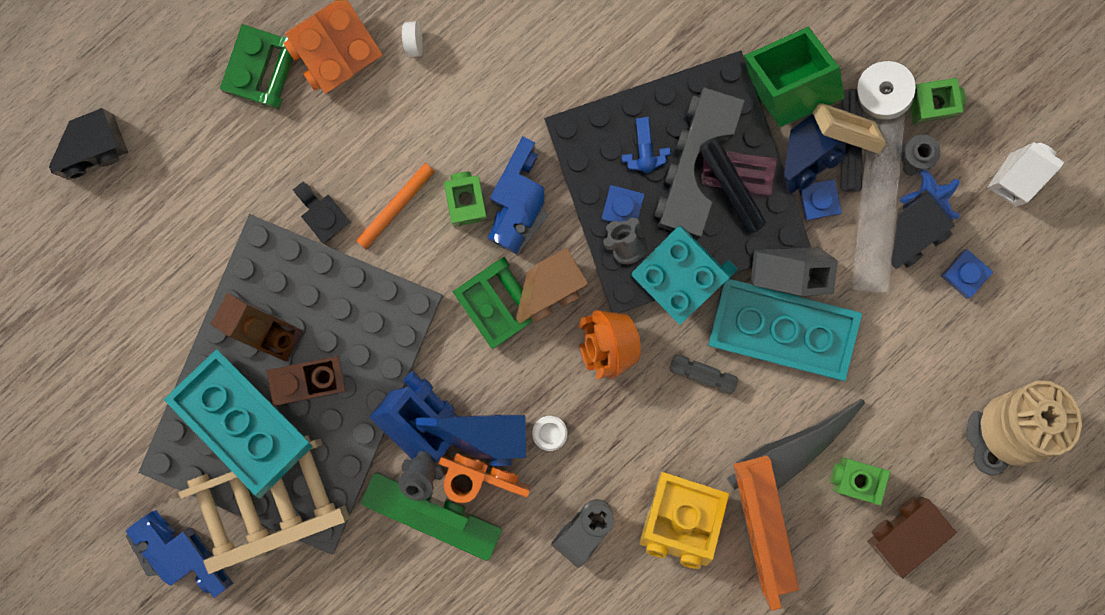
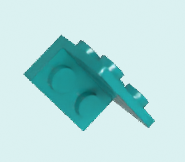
(681, 274)

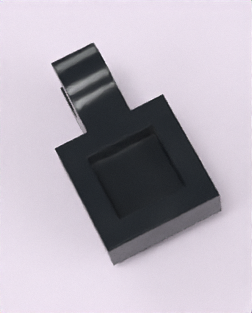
(323, 215)

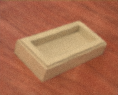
(849, 128)

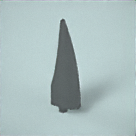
(798, 450)

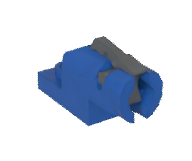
(520, 201)
(173, 556)

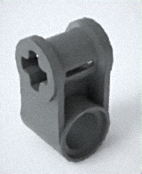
(581, 537)

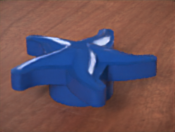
(940, 192)

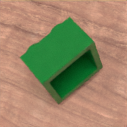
(794, 76)

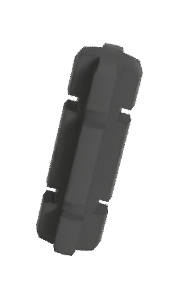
(704, 374)

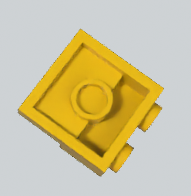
(684, 521)

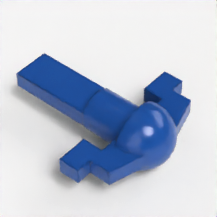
(647, 161)

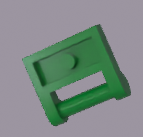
(249, 65)
(486, 307)

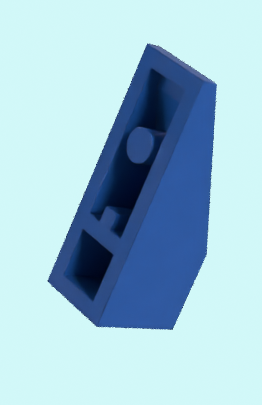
(482, 436)

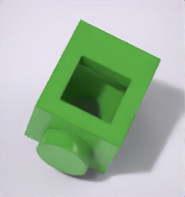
(947, 91)
(465, 214)
(874, 484)

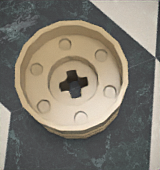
(1031, 423)

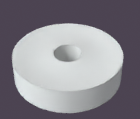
(886, 74)

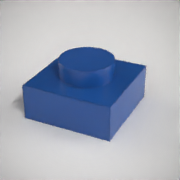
(820, 200)
(622, 204)
(966, 274)

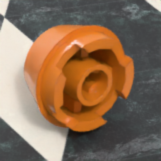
(609, 344)

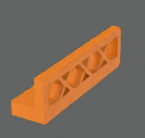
(766, 529)

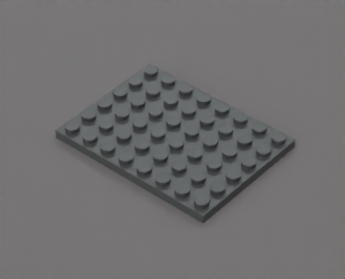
(343, 311)

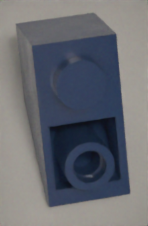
(810, 154)

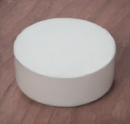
(412, 39)
(549, 433)

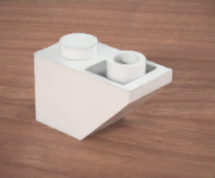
(1025, 173)

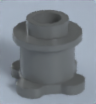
(913, 161)
(625, 241)
(418, 476)

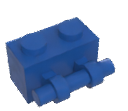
(398, 416)

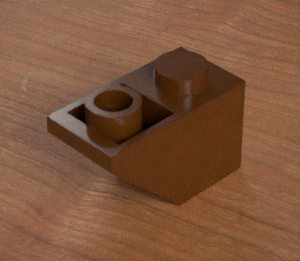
(255, 327)
(306, 381)

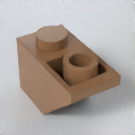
(549, 283)

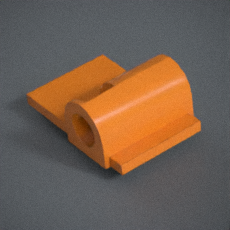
(478, 473)

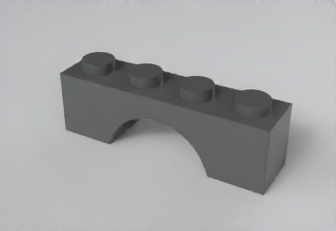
(712, 117)

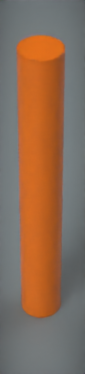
(395, 206)

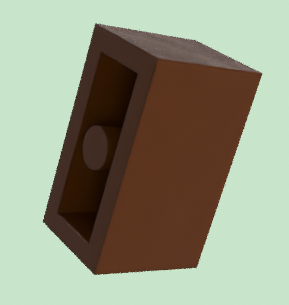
(911, 535)

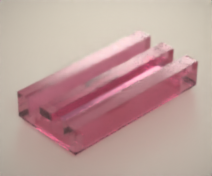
(767, 175)

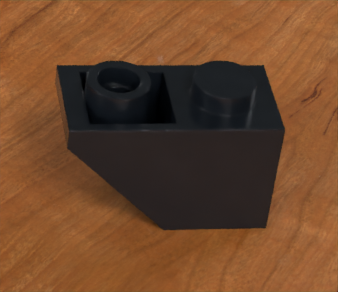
(86, 143)
(918, 226)

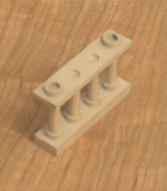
(258, 539)

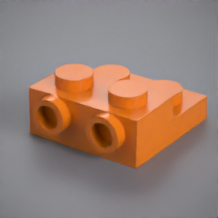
(332, 45)

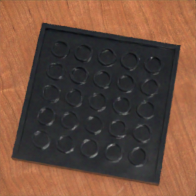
(597, 134)

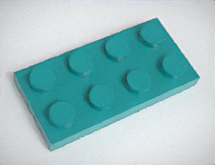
(784, 329)
(238, 423)

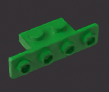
(433, 517)

